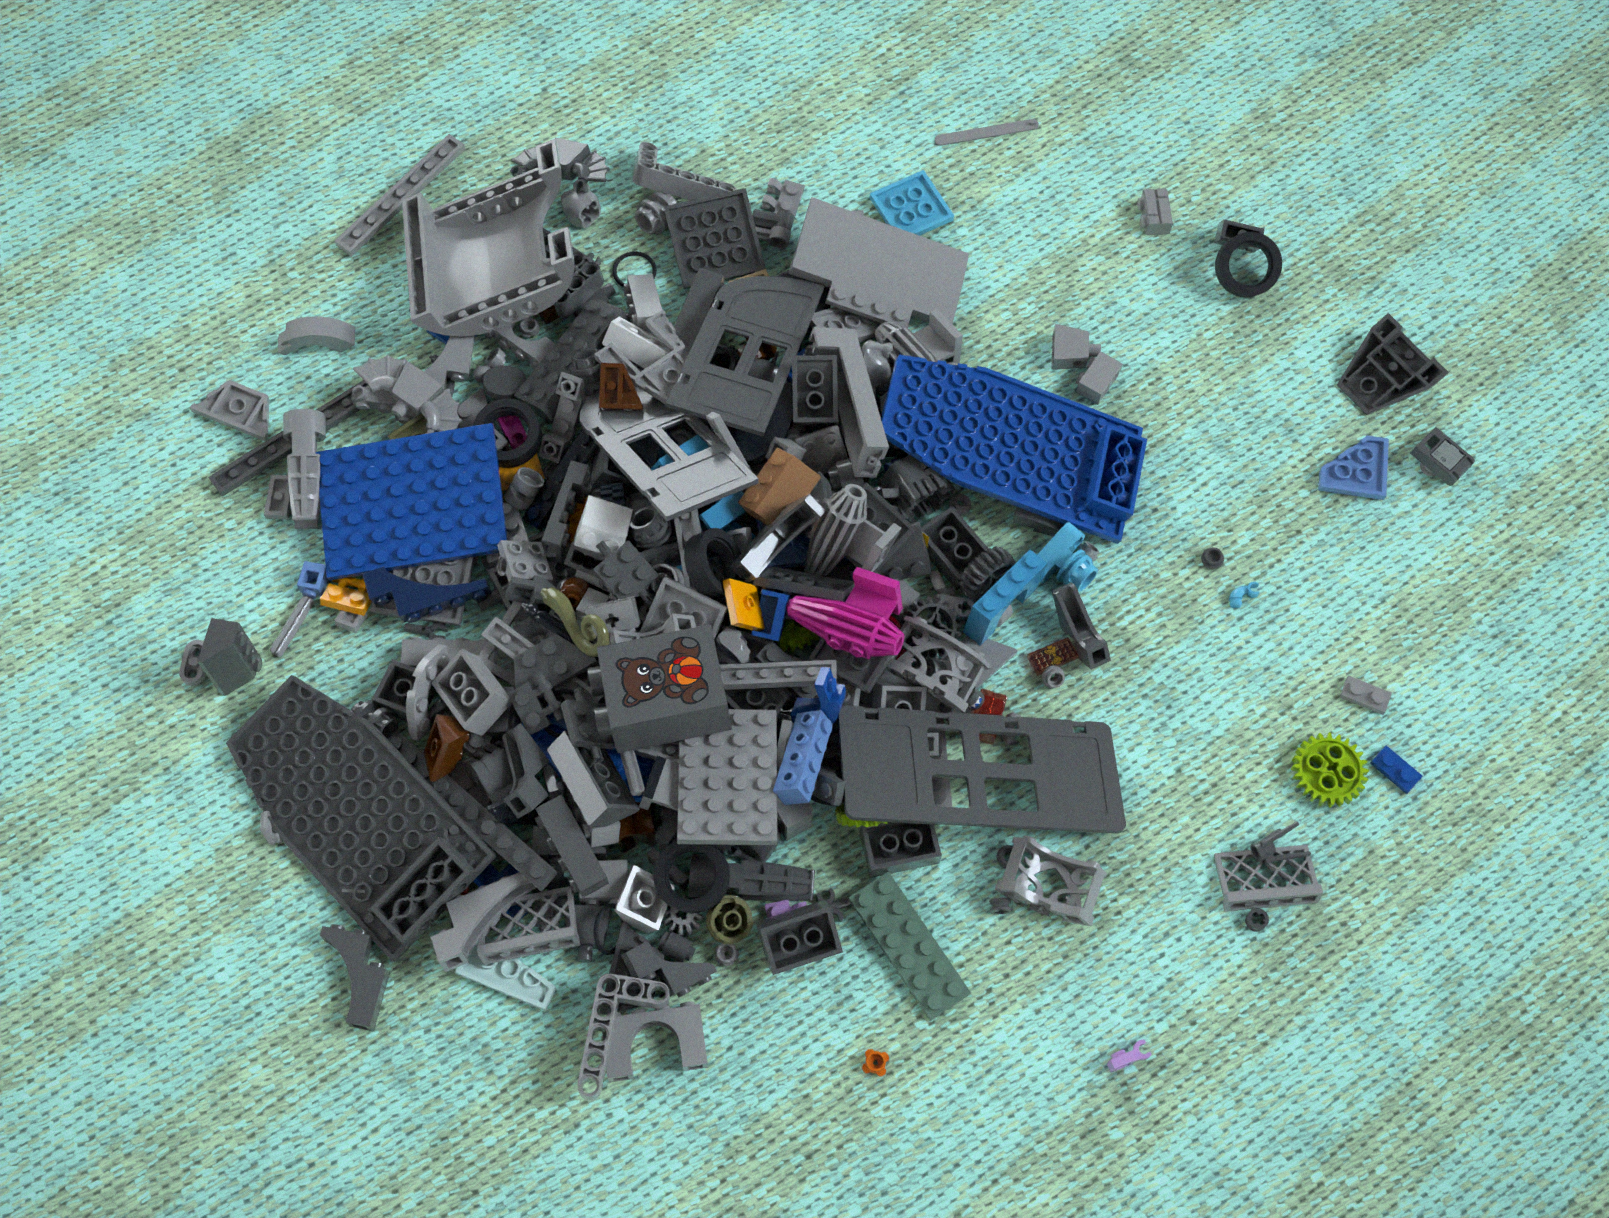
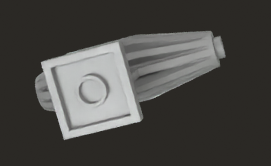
(934, 342)
(844, 532)

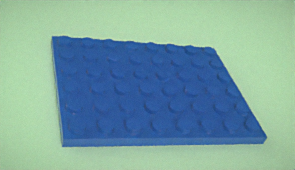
(411, 501)

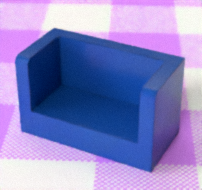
(773, 613)

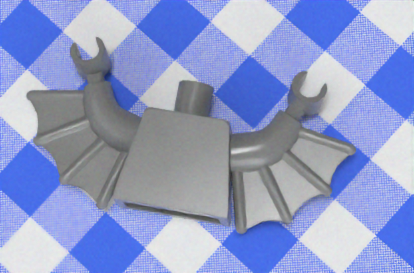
(411, 390)

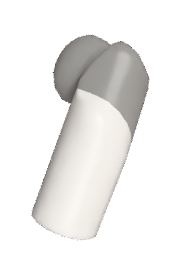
(939, 585)

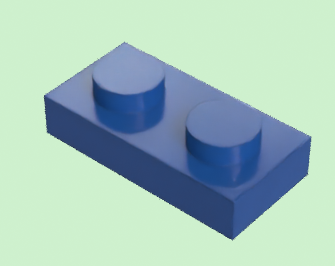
(1396, 769)

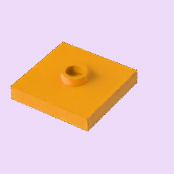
(743, 605)

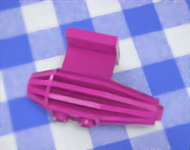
(859, 623)

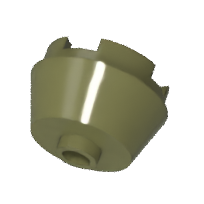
(729, 920)

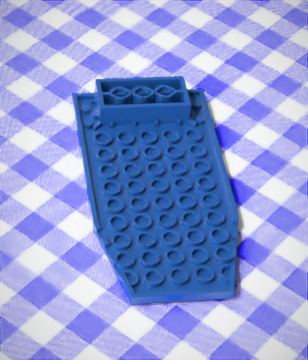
(1017, 443)

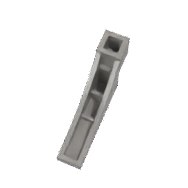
(472, 916)

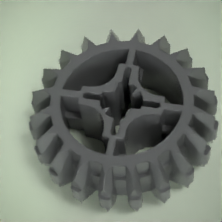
(985, 572)
(936, 610)

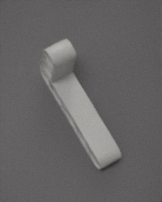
(673, 180)
(606, 1024)

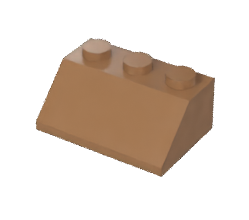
(780, 483)

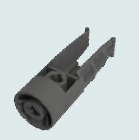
(754, 880)

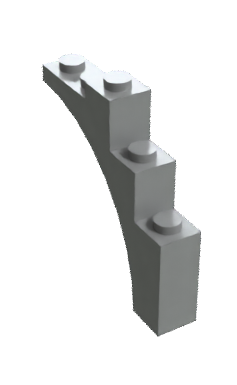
(451, 363)

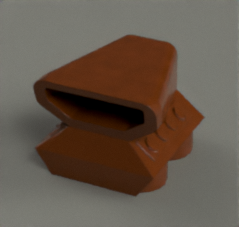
(637, 828)

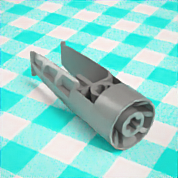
(304, 430)

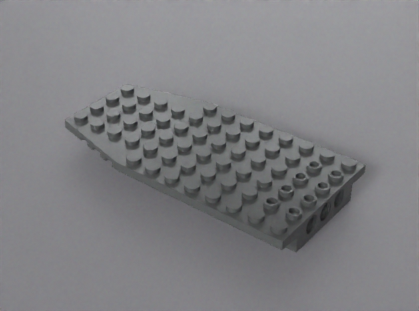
(357, 814)

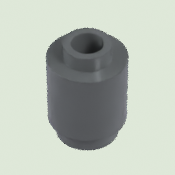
(676, 947)

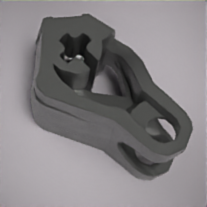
(491, 770)

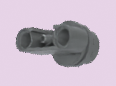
(651, 529)

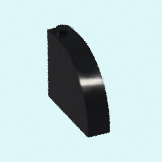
(755, 446)

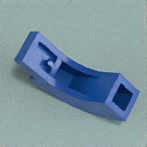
(830, 697)

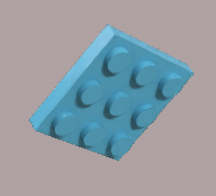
(912, 204)

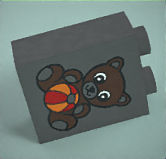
(660, 689)

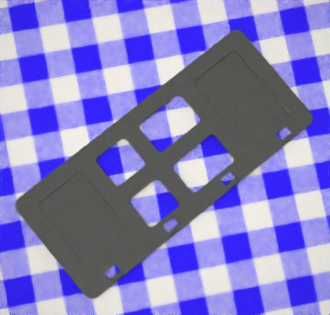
(892, 773)

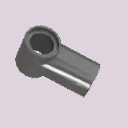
(768, 219)

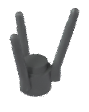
(1265, 848)

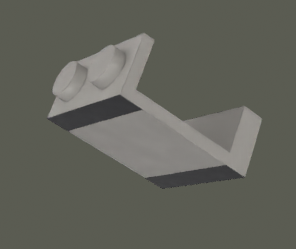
(662, 784)

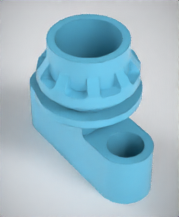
(1072, 566)

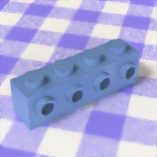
(803, 757)

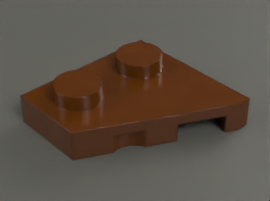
(617, 388)

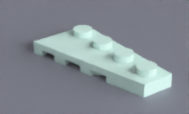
(509, 978)

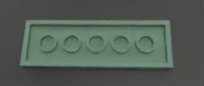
(909, 946)

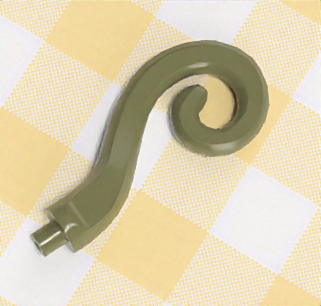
(581, 638)

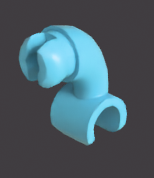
(1237, 594)

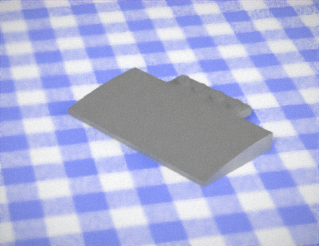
(877, 266)

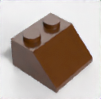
(444, 746)

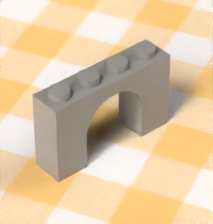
(682, 1021)

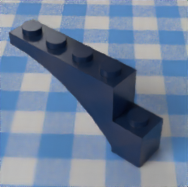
(420, 599)

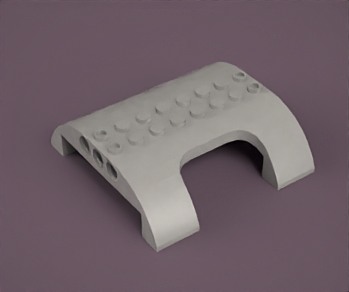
(485, 254)

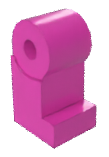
(512, 430)

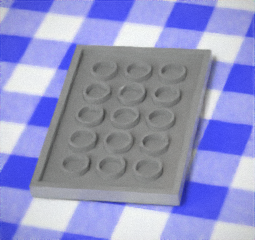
(730, 783)

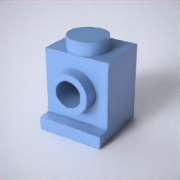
(311, 573)

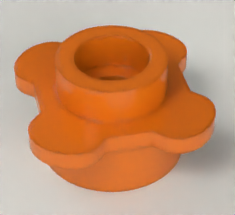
(881, 1058)

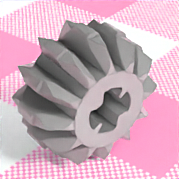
(672, 919)

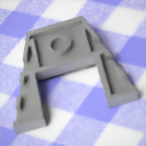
(661, 375)

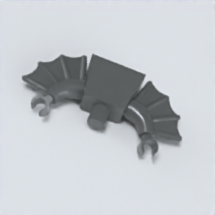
(574, 162)

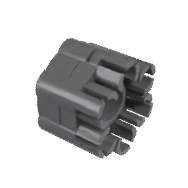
(916, 485)

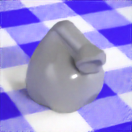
(580, 208)
(876, 361)

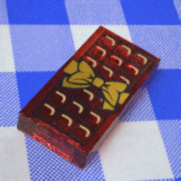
(1053, 654)

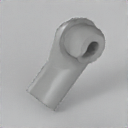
(1009, 740)
(266, 829)

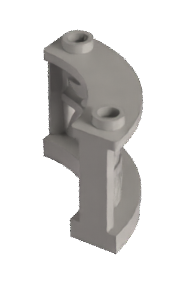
(945, 693)
(1018, 890)

